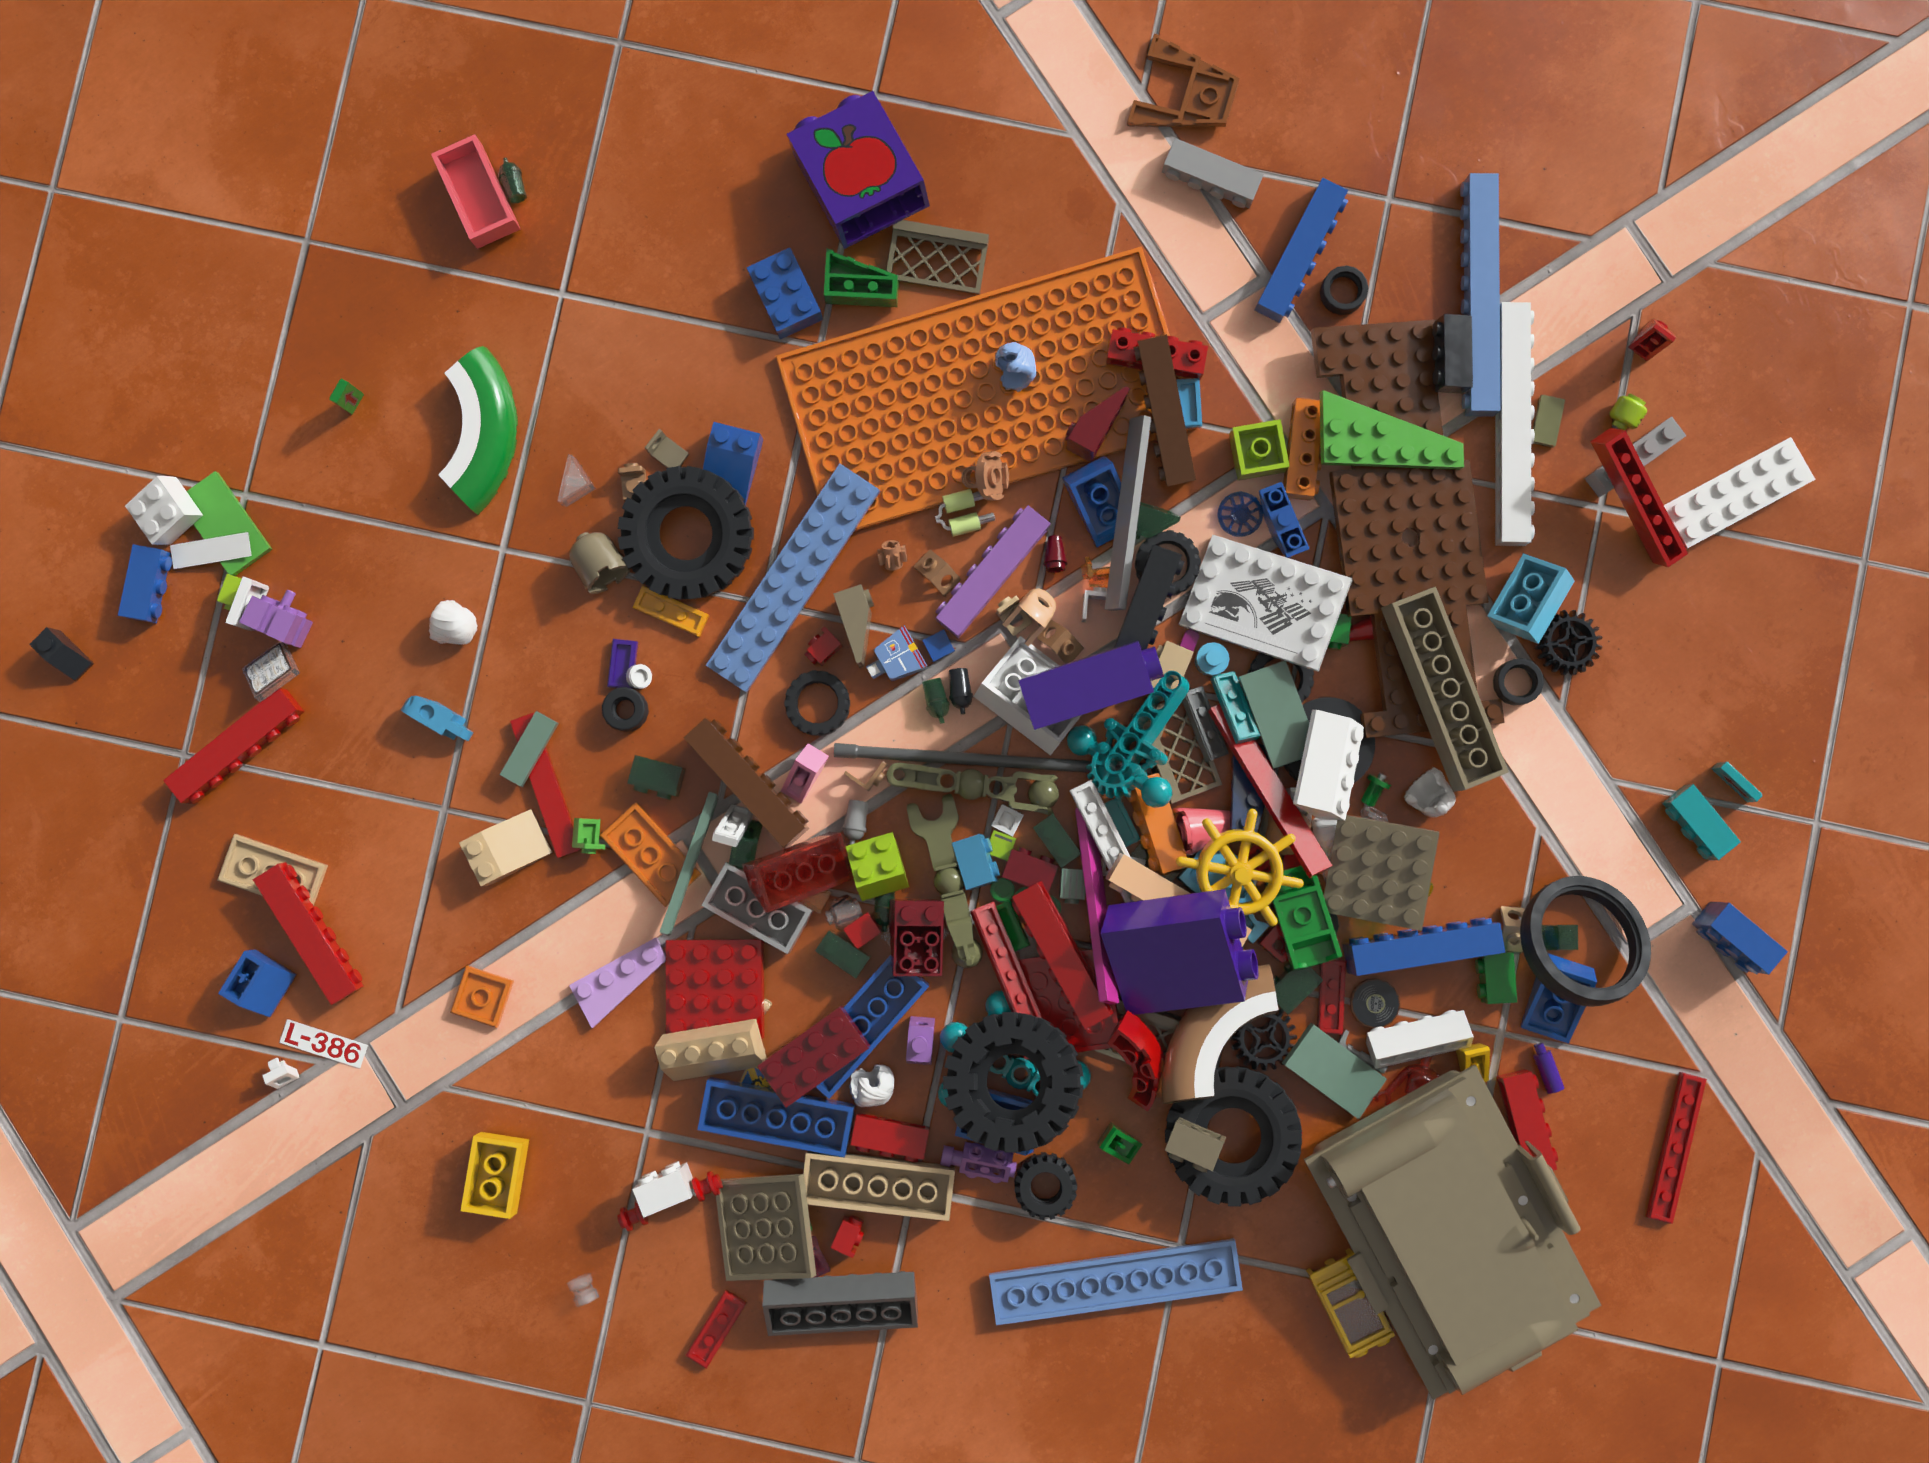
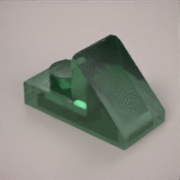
(1560, 937)

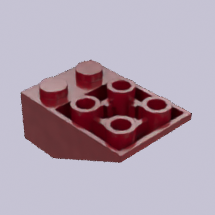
(916, 937)

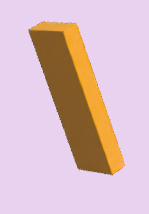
(671, 611)

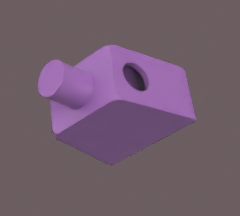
(920, 1040)

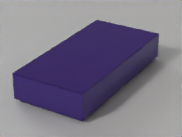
(622, 658)

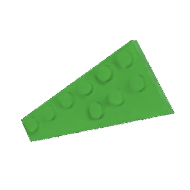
(1368, 437)

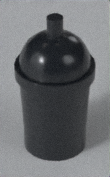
(960, 689)

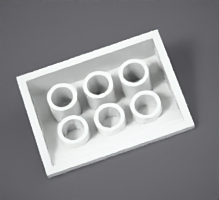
(1004, 696)

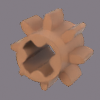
(892, 555)

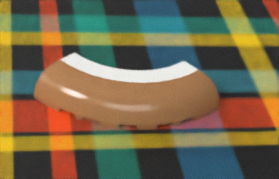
(1202, 1035)

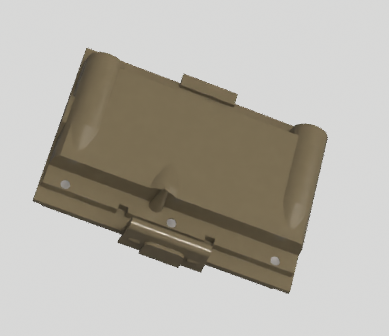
(1455, 1232)

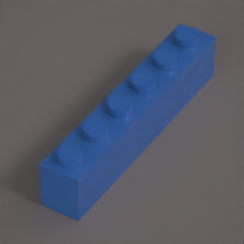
(1301, 249)

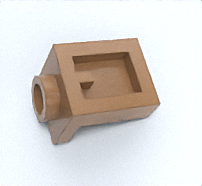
(631, 476)

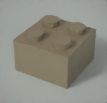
(1195, 1145)

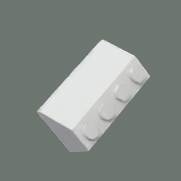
(1328, 765)

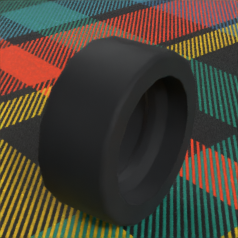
(1347, 272)
(1531, 668)

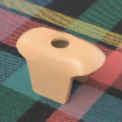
(1036, 610)

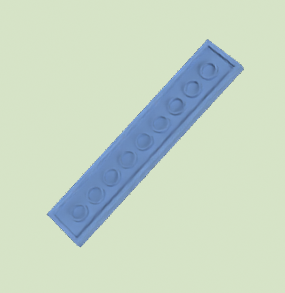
(793, 578)
(1115, 1281)

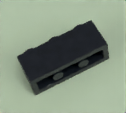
(1453, 353)

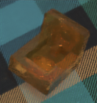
(1095, 577)

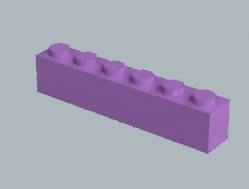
(993, 571)

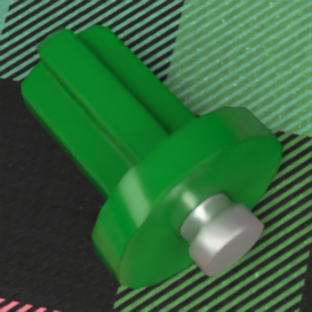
(1375, 789)

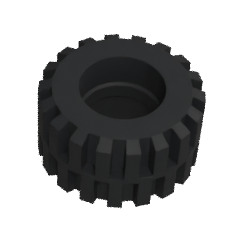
(1045, 1207)

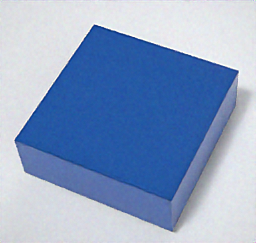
(938, 645)

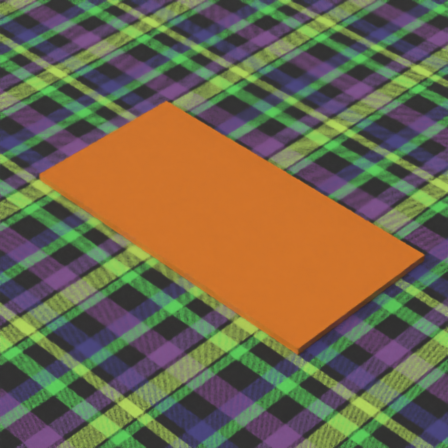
(926, 399)

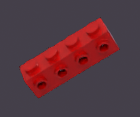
(1187, 357)

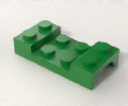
(1305, 922)

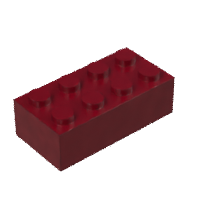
(813, 1056)

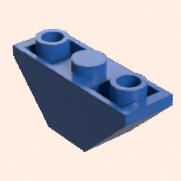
(1282, 520)

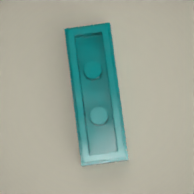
(1235, 707)

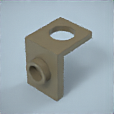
(666, 450)

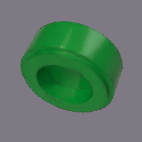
(1002, 890)

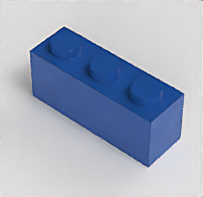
(145, 584)

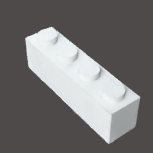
(1419, 1038)

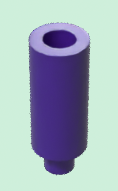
(1547, 1069)

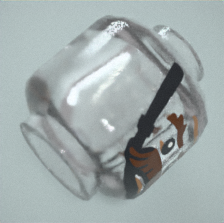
(843, 911)

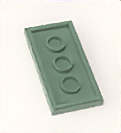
(1277, 712)
(1334, 1070)

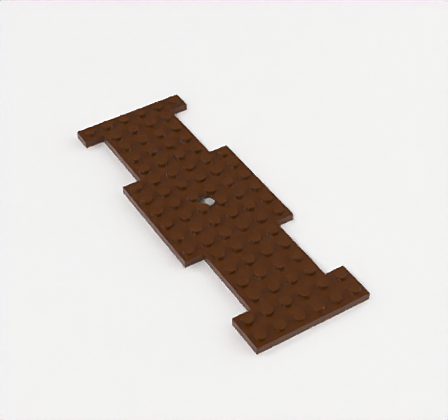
(1392, 373)

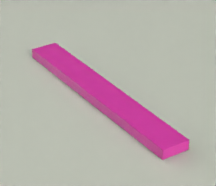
(1096, 911)

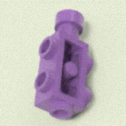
(983, 1160)

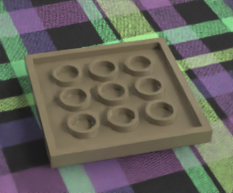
(1381, 871)
(765, 1228)

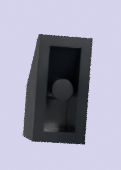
(61, 653)

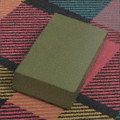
(1548, 420)

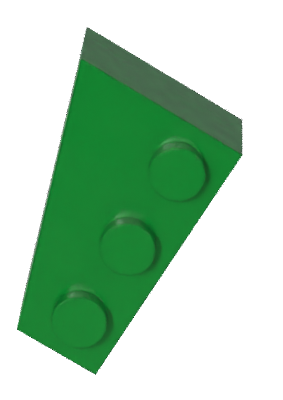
(857, 283)

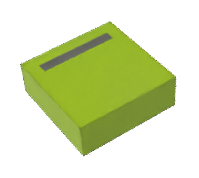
(1001, 845)

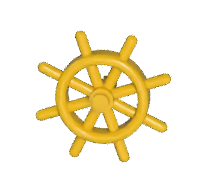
(1239, 870)

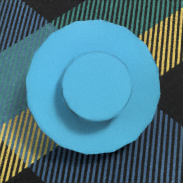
(1212, 659)

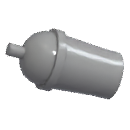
(855, 820)

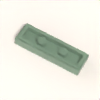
(529, 748)

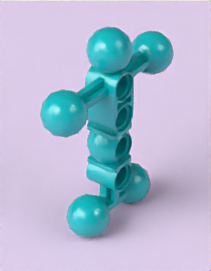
(996, 1004)

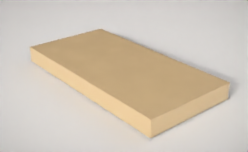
(250, 858)

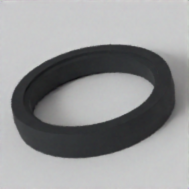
(1624, 912)

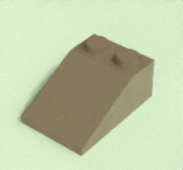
(856, 616)

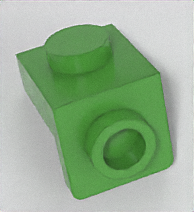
(586, 835)

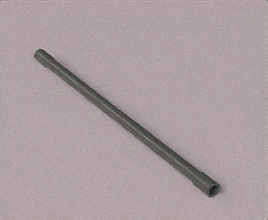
(855, 751)

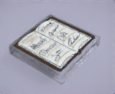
(270, 671)

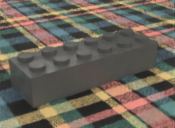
(840, 1303)

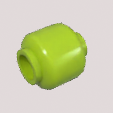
(1628, 412)

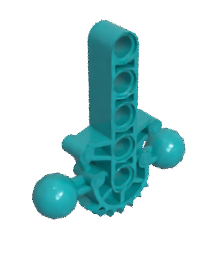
(1083, 741)

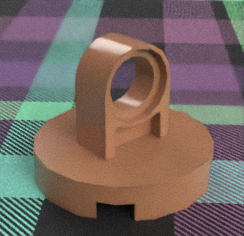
(990, 476)

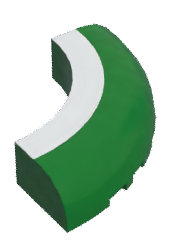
(487, 429)

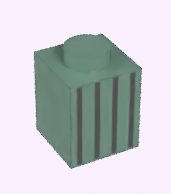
(1072, 885)

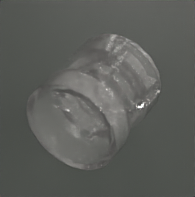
(582, 1294)

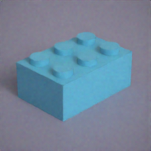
(1531, 598)

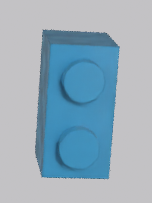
(975, 861)

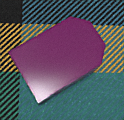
(1189, 640)

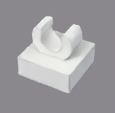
(280, 1074)

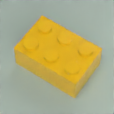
(495, 1175)

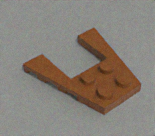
(1206, 97)

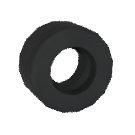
(614, 698)

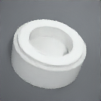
(638, 676)

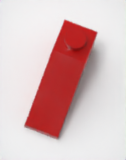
(1652, 339)

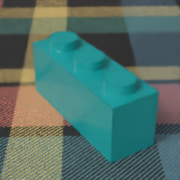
(1700, 823)

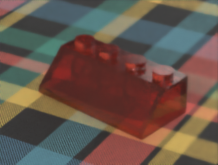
(799, 871)

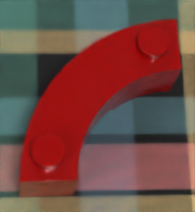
(1143, 1052)

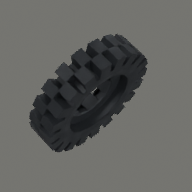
(642, 541)
(969, 1093)
(1279, 1143)

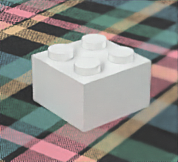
(163, 510)

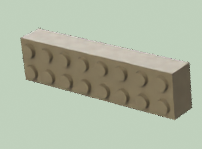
(1444, 690)

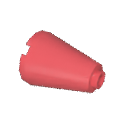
(1191, 829)

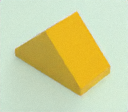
(1475, 1055)

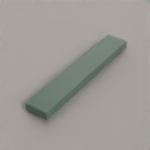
(689, 864)

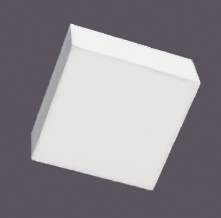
(1007, 820)

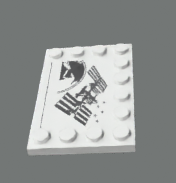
(1265, 602)

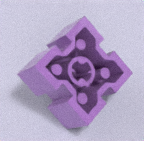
(277, 619)

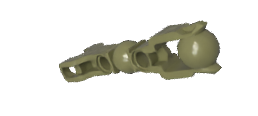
(973, 784)
(948, 879)

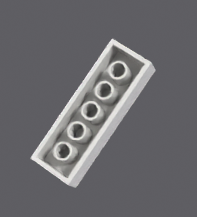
(1739, 492)

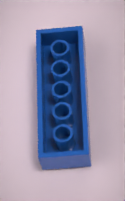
(1423, 948)
(875, 1012)
(760, 1116)

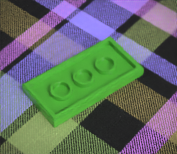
(226, 516)

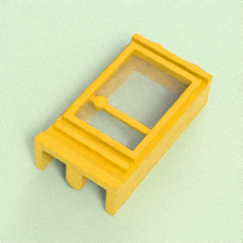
(1349, 1308)

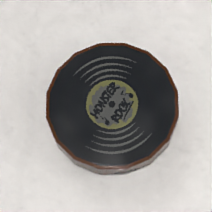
(1374, 1003)

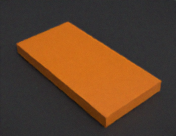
(647, 852)

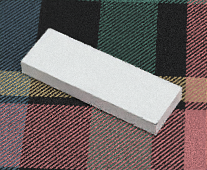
(732, 825)

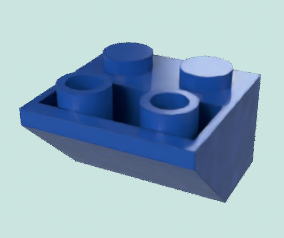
(257, 983)

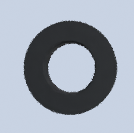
(1346, 709)

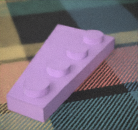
(612, 983)

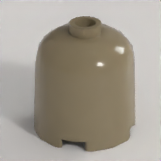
(597, 561)

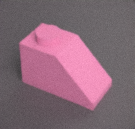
(804, 773)

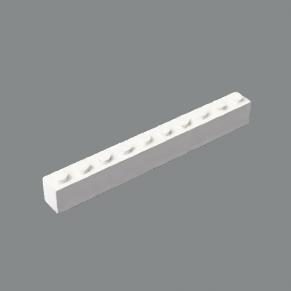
(1514, 429)

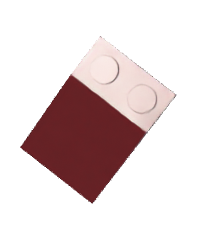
(1091, 429)

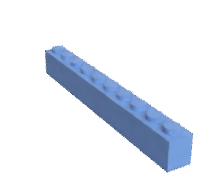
(1482, 289)

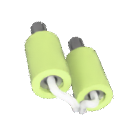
(965, 523)

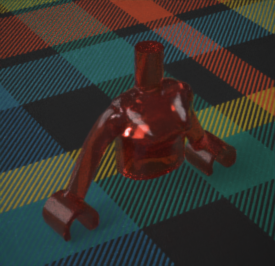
(1417, 1076)

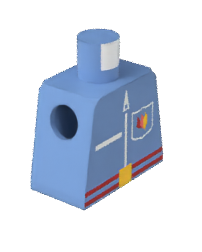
(897, 657)

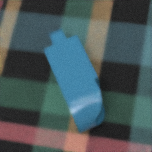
(436, 717)

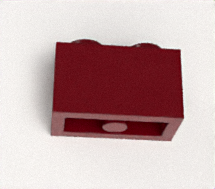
(1028, 869)

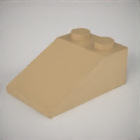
(505, 848)

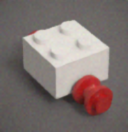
(664, 1190)

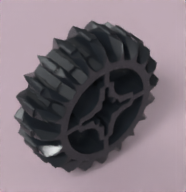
(1569, 652)
(1257, 1047)

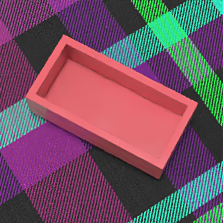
(475, 191)

